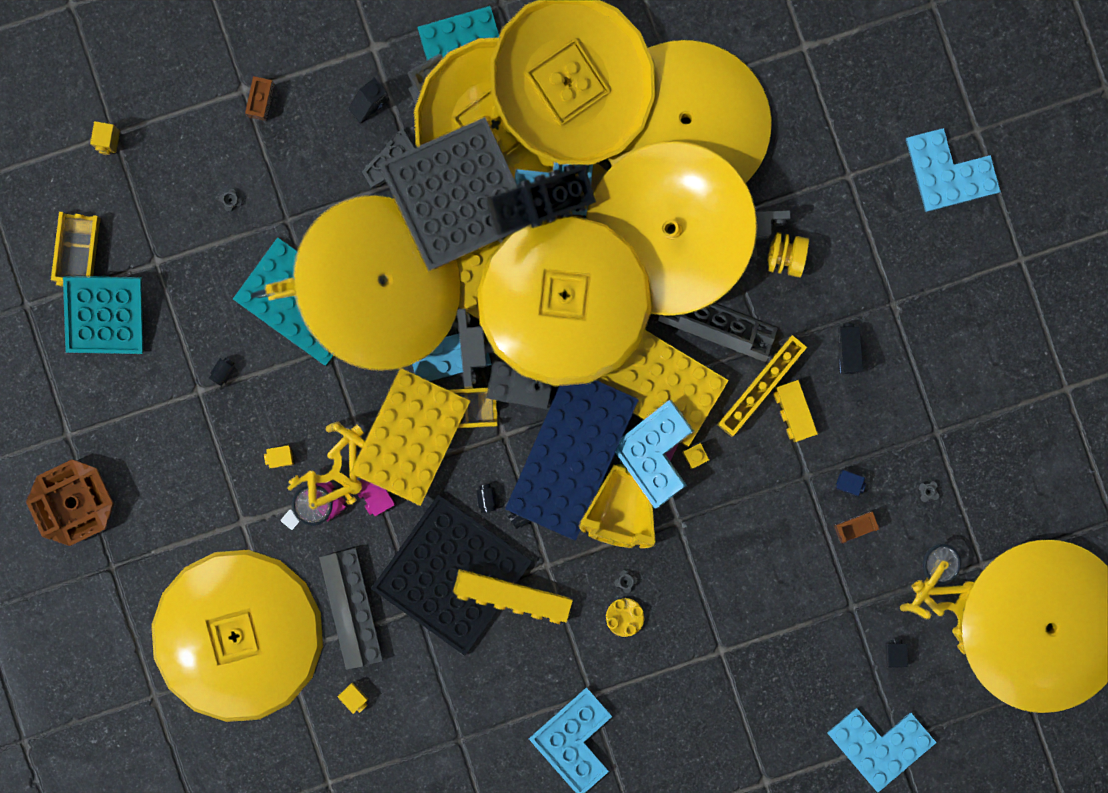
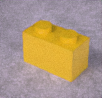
(105, 138)

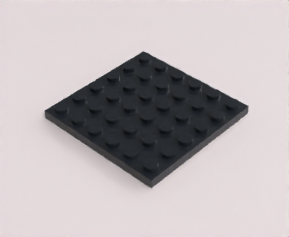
(427, 566)

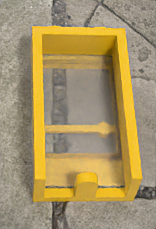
(75, 246)
(480, 411)

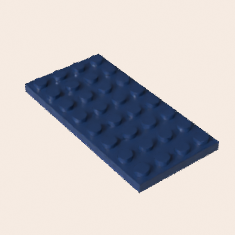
(571, 456)

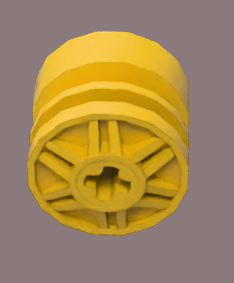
(788, 254)

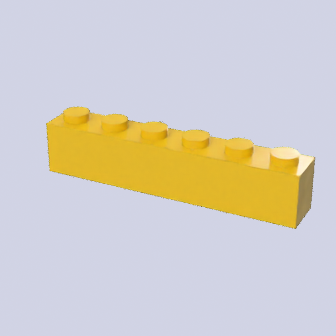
(761, 386)
(512, 596)

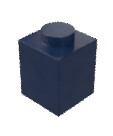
(850, 483)

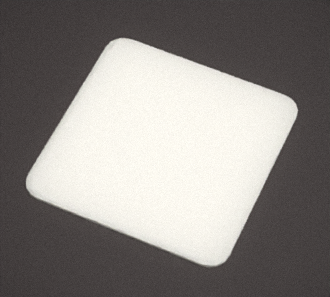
(290, 520)

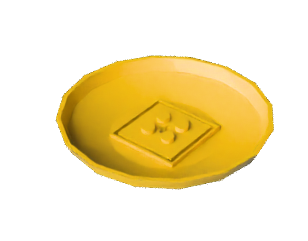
(607, 72)
(460, 94)
(570, 337)
(276, 631)

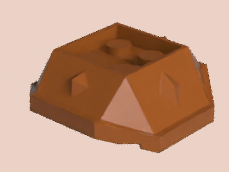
(50, 503)

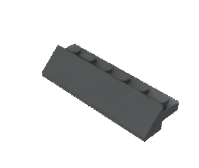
(727, 329)
(351, 609)

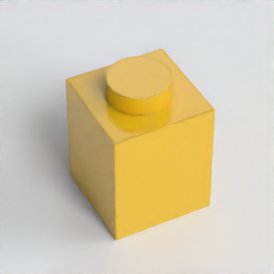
(695, 456)
(279, 457)
(353, 698)

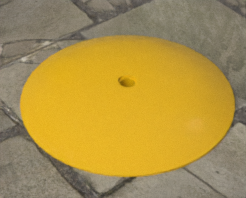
(718, 97)
(705, 203)
(342, 293)
(1009, 619)

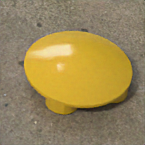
(625, 617)

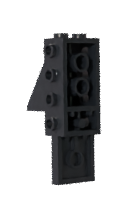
(541, 199)

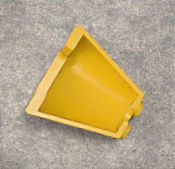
(620, 512)

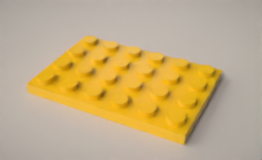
(410, 436)

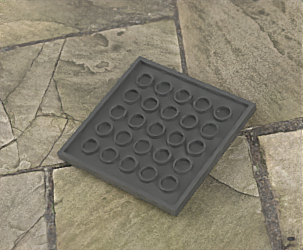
(445, 191)

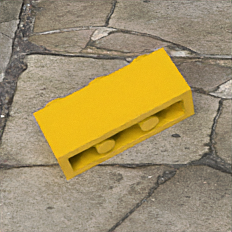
(795, 411)

